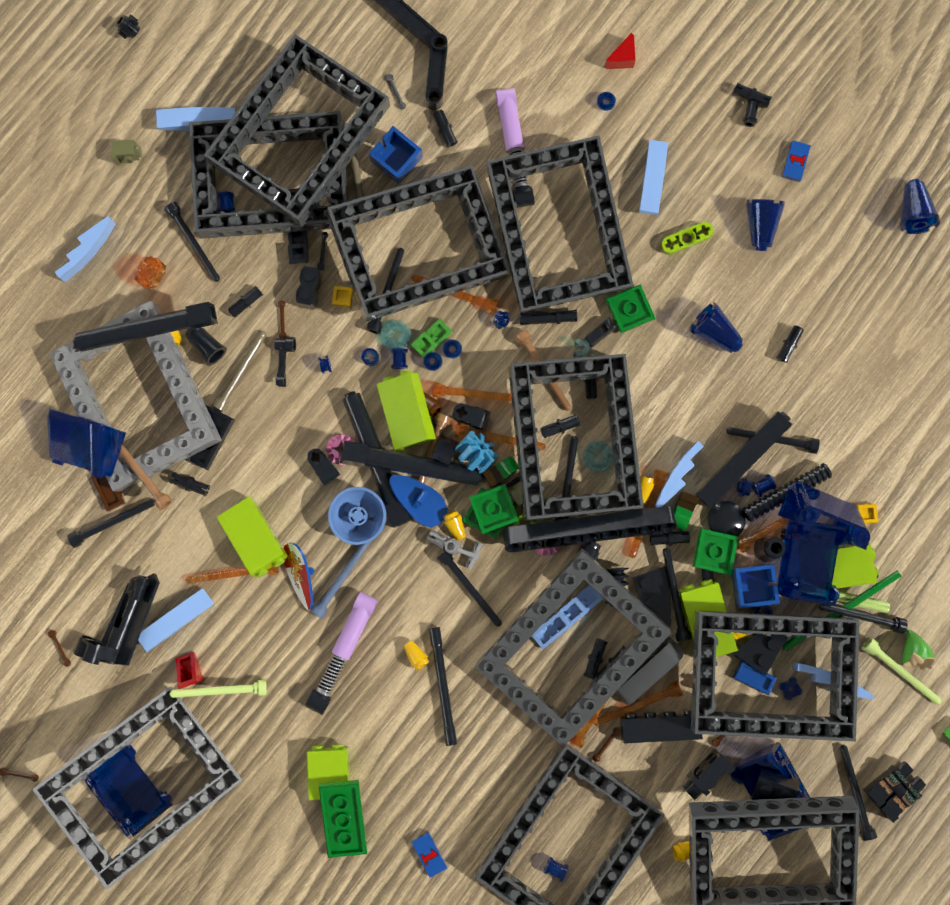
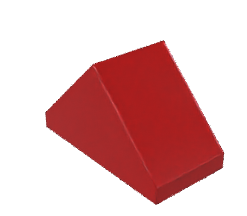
(623, 56)
(188, 670)

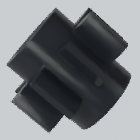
(127, 26)

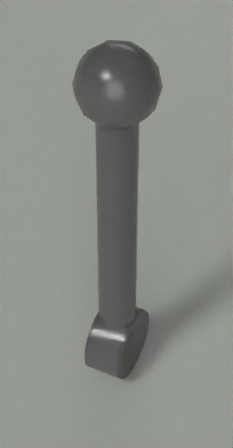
(389, 78)

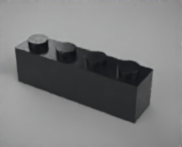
(657, 727)

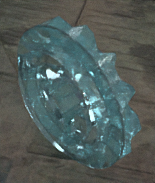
(387, 331)
(589, 458)

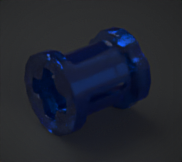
(226, 202)
(399, 358)
(763, 485)
(556, 869)

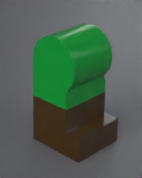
(501, 471)
(684, 509)

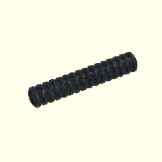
(776, 498)

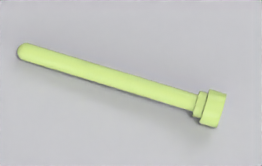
(872, 647)
(258, 688)

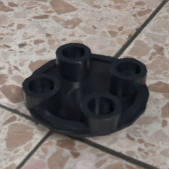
(727, 518)

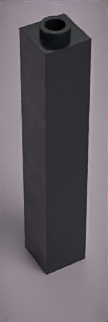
(744, 458)

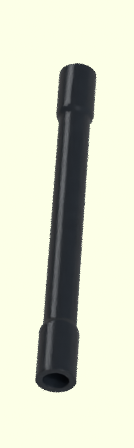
(449, 728)

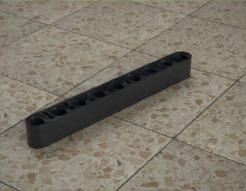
(589, 529)

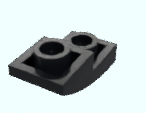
(445, 450)

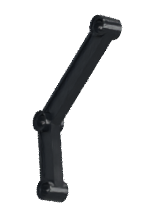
(429, 37)

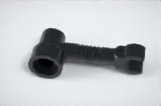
(284, 346)

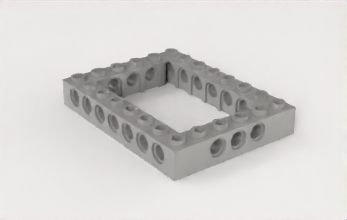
(201, 427)
(52, 789)

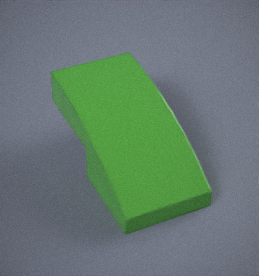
(432, 338)

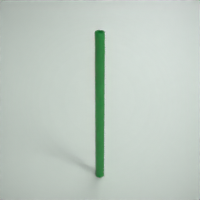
(851, 604)

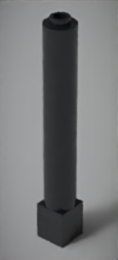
(193, 316)
(366, 435)
(362, 455)

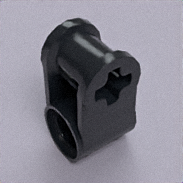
(475, 417)
(324, 468)

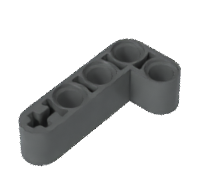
(655, 667)

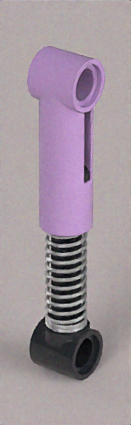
(513, 140)
(342, 651)

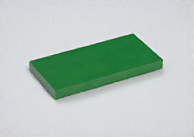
(343, 818)

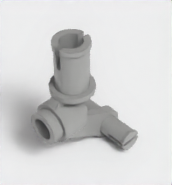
(454, 547)

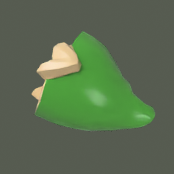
(917, 652)

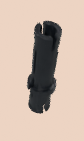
(548, 317)

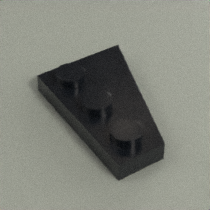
(223, 425)
(655, 593)
(760, 651)

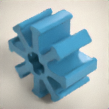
(476, 452)

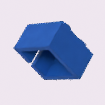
(397, 157)
(752, 586)

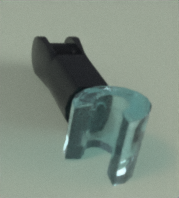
(593, 338)

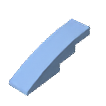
(179, 118)
(653, 177)
(91, 242)
(674, 481)
(567, 616)
(175, 620)
(823, 676)

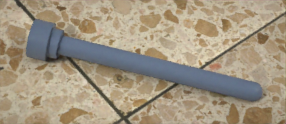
(320, 608)

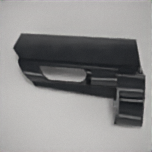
(122, 633)

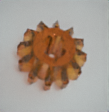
(150, 272)

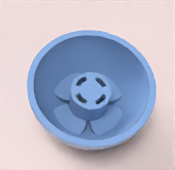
(350, 504)

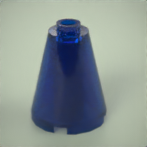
(918, 209)
(763, 221)
(717, 329)

